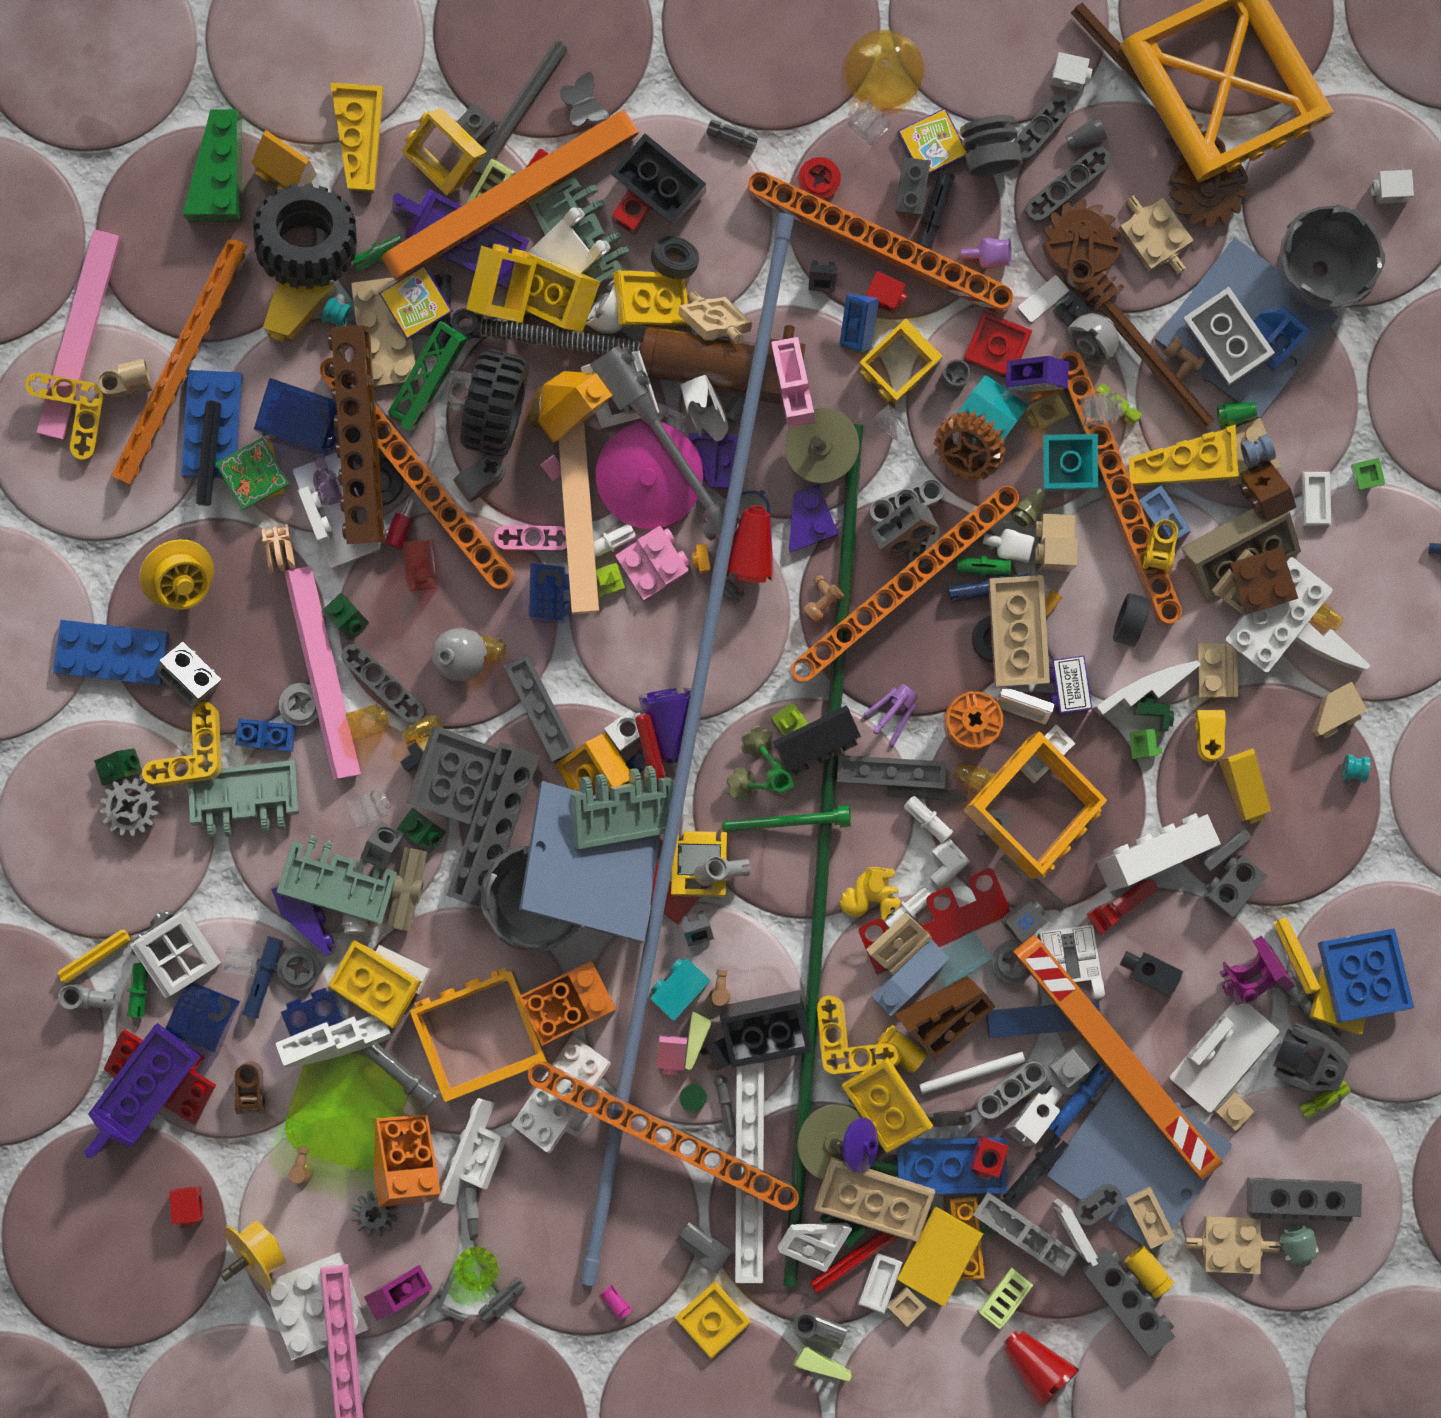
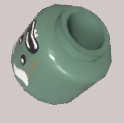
(1299, 1245)

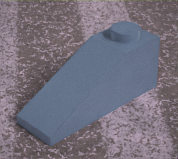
(910, 977)

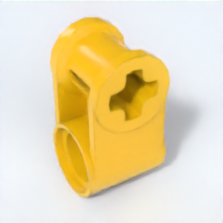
(1161, 548)
(1210, 729)

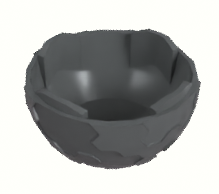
(1342, 245)
(501, 903)

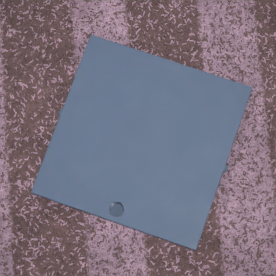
(1257, 289)
(587, 887)
(1127, 1150)

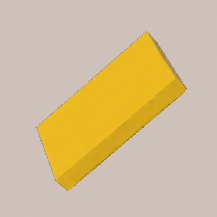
(649, 299)
(374, 983)
(888, 1103)
(940, 1256)

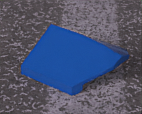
(1281, 331)

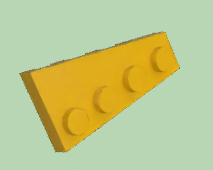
(359, 126)
(1196, 460)

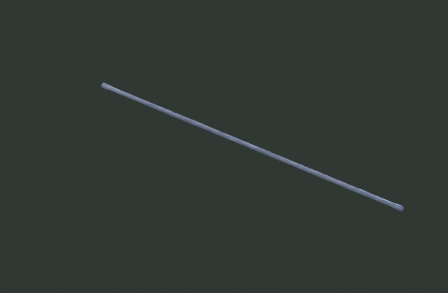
(782, 237)

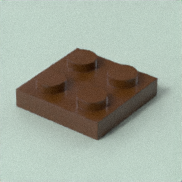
(1263, 581)

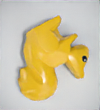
(871, 887)

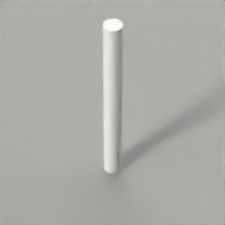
(971, 1073)

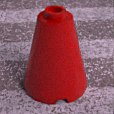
(752, 547)
(1038, 1366)

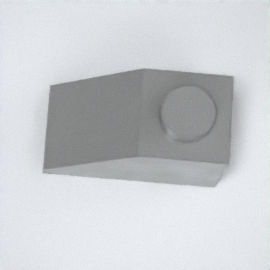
(1074, 1063)

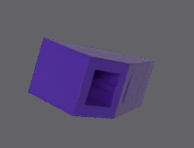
(307, 920)

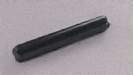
(208, 453)

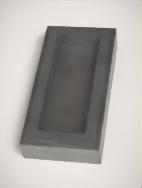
(1225, 850)

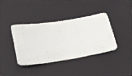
(1043, 298)

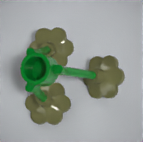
(742, 782)

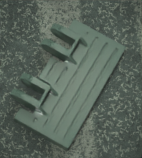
(554, 205)
(241, 790)
(625, 815)
(336, 884)

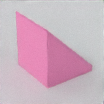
(552, 467)

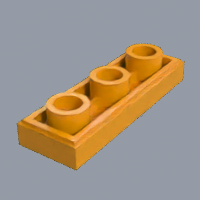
(963, 1209)

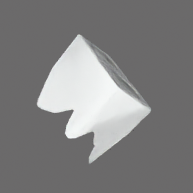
(714, 418)

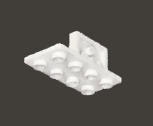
(328, 519)
(1269, 632)
(1224, 1055)
(548, 1117)

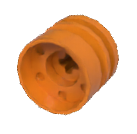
(957, 722)

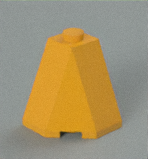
(570, 401)

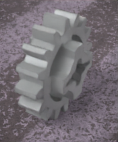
(120, 792)

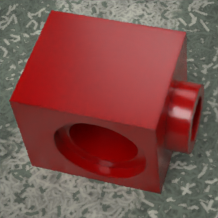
(630, 222)
(888, 291)
(987, 1145)
(186, 1206)

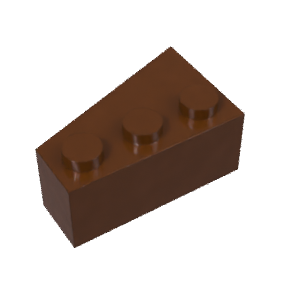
(946, 1016)

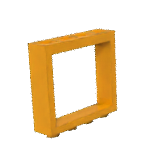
(1068, 774)
(450, 996)

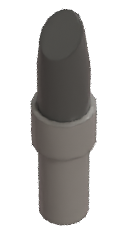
(472, 1212)

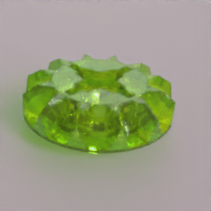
(469, 1279)

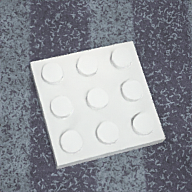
(300, 1307)

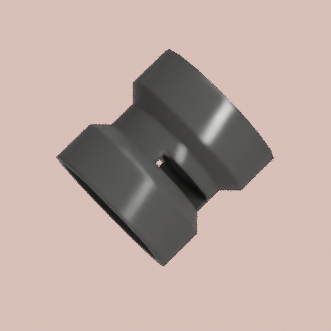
(956, 370)

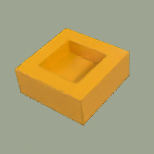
(701, 559)

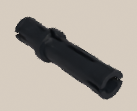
(943, 184)
(1035, 1170)

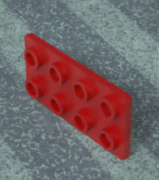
(190, 1096)

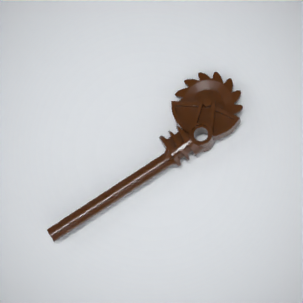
(1201, 200)
(1085, 243)

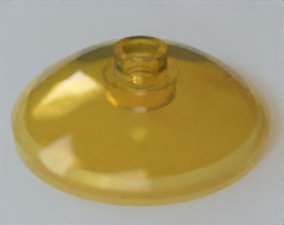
(884, 85)

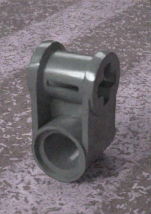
(477, 480)

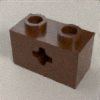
(1267, 491)

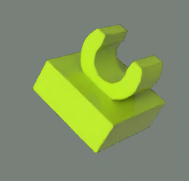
(609, 580)
(789, 719)

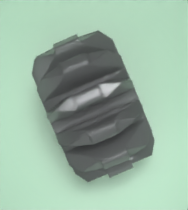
(367, 1221)

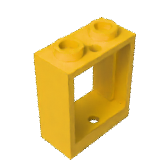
(446, 181)
(486, 279)
(918, 343)

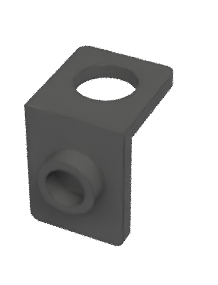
(442, 1294)

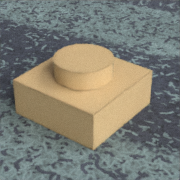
(1234, 1111)
(907, 1307)

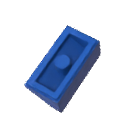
(859, 322)

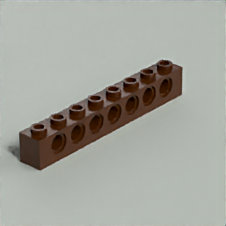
(365, 421)

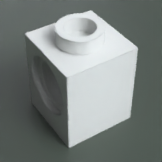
(1071, 72)
(1393, 186)
(613, 731)

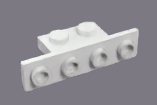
(475, 1156)

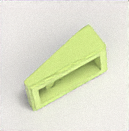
(487, 174)
(697, 1033)
(1000, 1321)
(816, 1362)

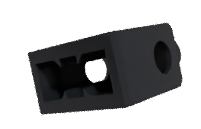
(1163, 980)

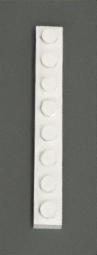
(750, 1149)

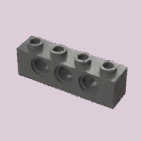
(1347, 1193)
(1150, 1338)

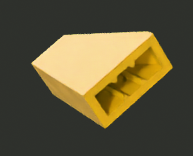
(294, 308)
(1246, 785)

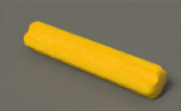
(93, 956)
(1296, 956)

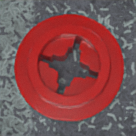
(817, 166)

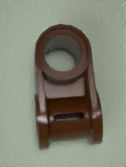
(249, 1091)

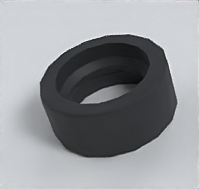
(1131, 620)

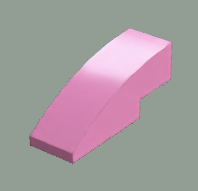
(793, 382)

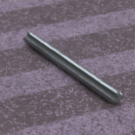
(521, 104)

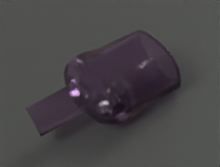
(326, 482)

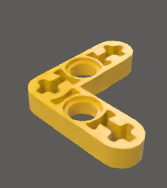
(83, 407)
(197, 760)
(840, 1047)

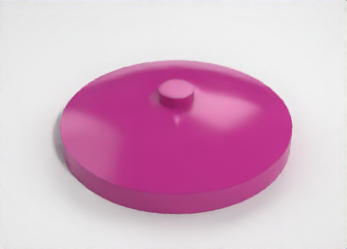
(642, 480)

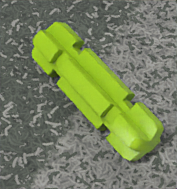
(1131, 415)
(1324, 1100)

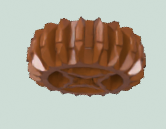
(973, 439)

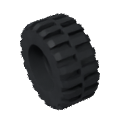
(305, 207)
(494, 402)

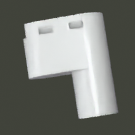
(952, 860)

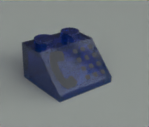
(548, 594)
(202, 1017)

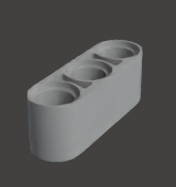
(916, 492)
(1024, 1087)

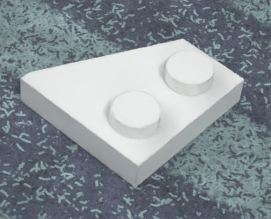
(814, 1243)

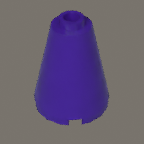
(668, 717)

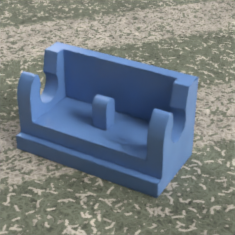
(1160, 507)

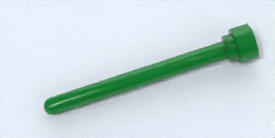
(839, 816)

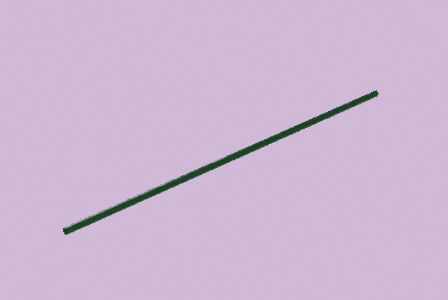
(823, 850)

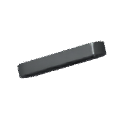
(1066, 183)
(383, 683)

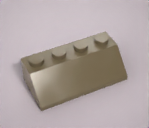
(1210, 554)

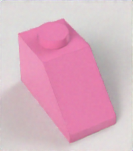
(672, 1054)

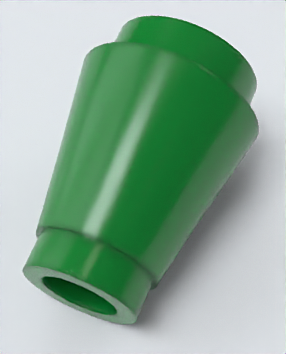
(1236, 413)

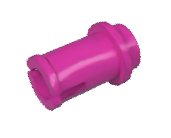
(615, 1303)

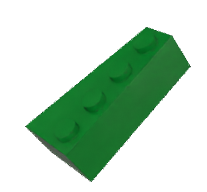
(218, 171)

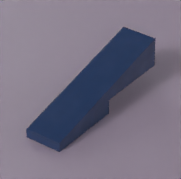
(1028, 1021)

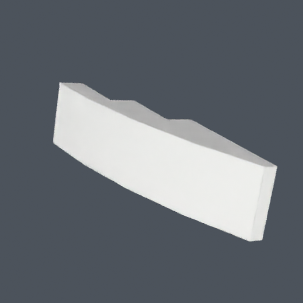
(1330, 647)
(1155, 684)
(333, 1041)

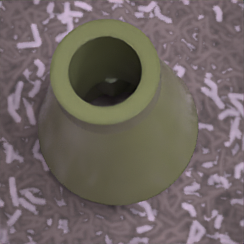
(1029, 508)

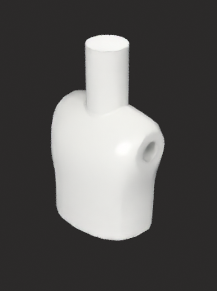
(1011, 545)

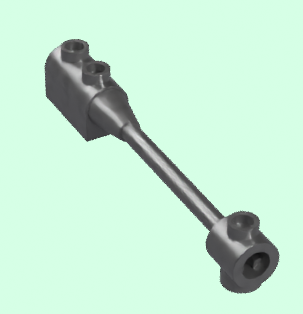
(630, 388)

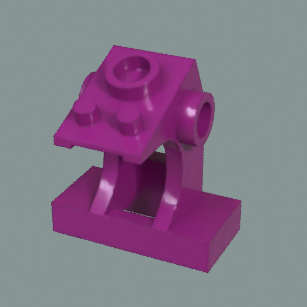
(1266, 962)

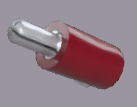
(400, 526)

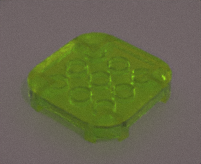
(338, 1108)

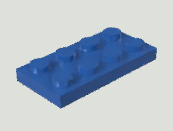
(202, 387)
(109, 652)
(945, 1165)

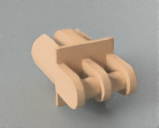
(277, 542)

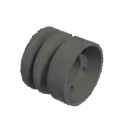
(991, 145)

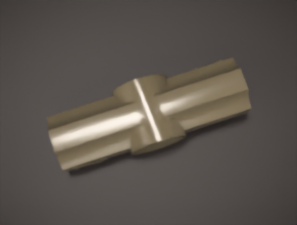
(407, 889)

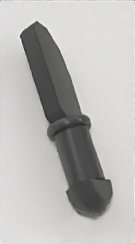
(726, 1109)

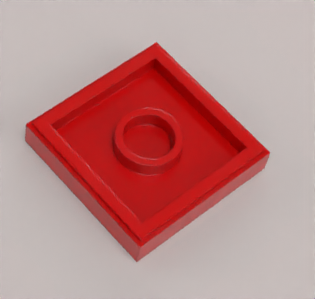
(996, 343)

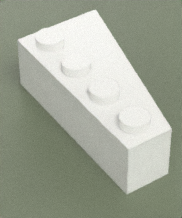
(1159, 852)

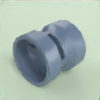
(1258, 450)

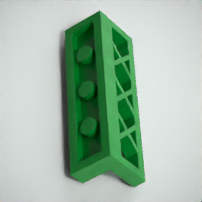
(433, 378)

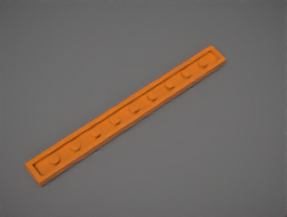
(178, 361)

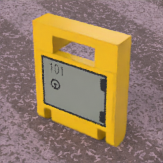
(688, 854)

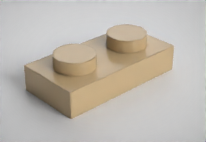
(1150, 1217)

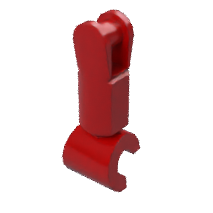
(1105, 915)

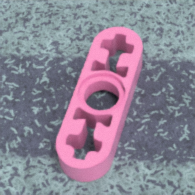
(553, 532)

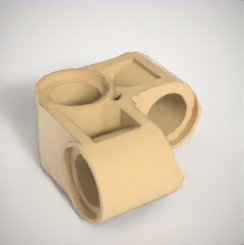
(131, 379)

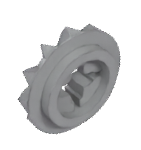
(288, 701)

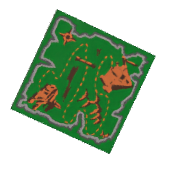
(252, 473)

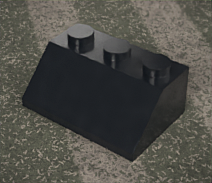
(659, 180)
(817, 740)
(765, 1028)

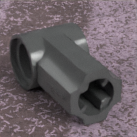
(709, 1250)
(821, 1329)

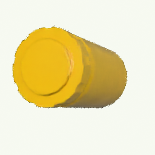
(911, 1053)
(1149, 1272)

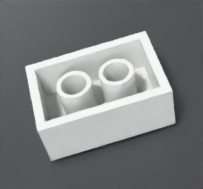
(1228, 336)

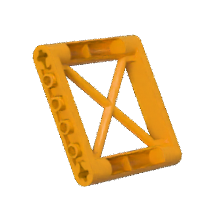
(1201, 152)

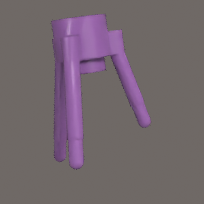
(902, 699)

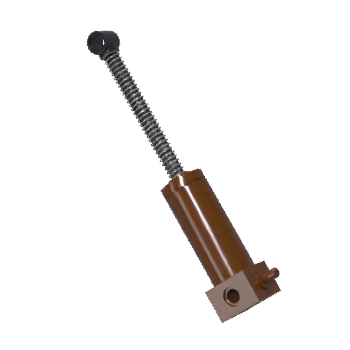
(664, 352)

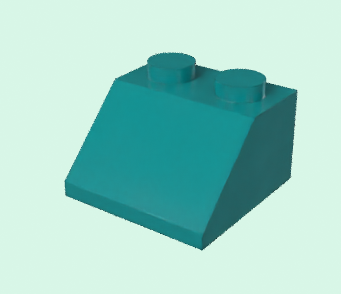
(996, 404)
(1070, 462)
(679, 988)

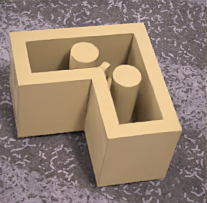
(1057, 543)

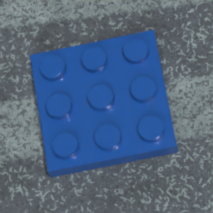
(1365, 975)

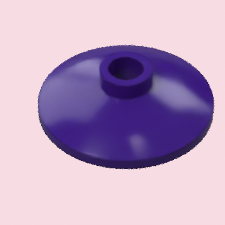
(860, 1145)

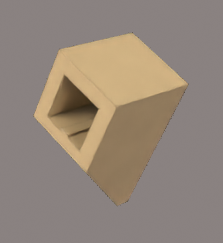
(1336, 708)

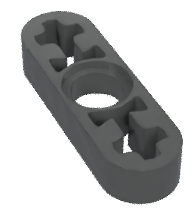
(1060, 117)

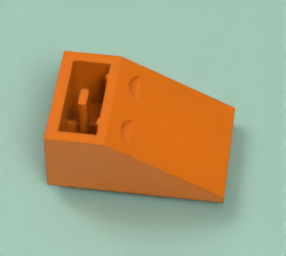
(567, 1002)
(404, 1161)

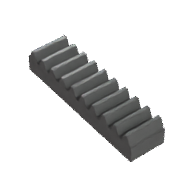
(540, 707)
(891, 772)

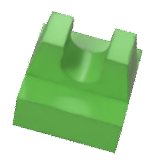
(1368, 474)
(1144, 743)

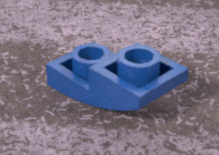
(265, 735)

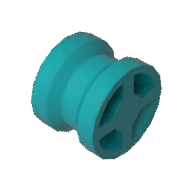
(336, 313)
(1356, 768)

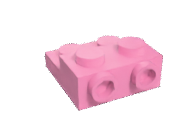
(653, 562)

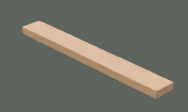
(578, 522)

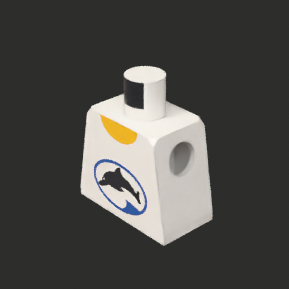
(1027, 1125)

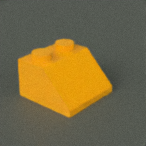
(281, 163)
(592, 759)

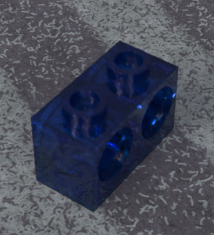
(312, 1012)

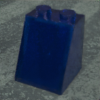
(297, 418)

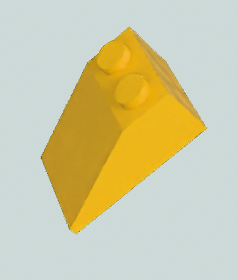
(561, 294)

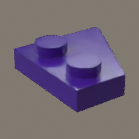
(716, 458)
(810, 519)

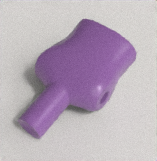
(991, 253)

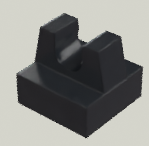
(822, 277)
(1071, 309)
(414, 759)
(697, 930)
(718, 1053)

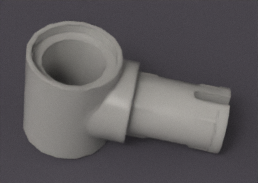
(721, 869)
(87, 998)

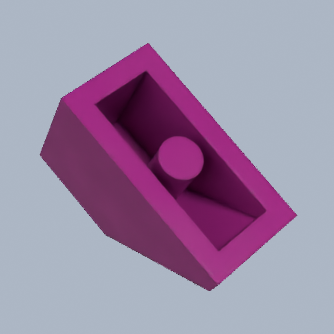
(398, 1293)

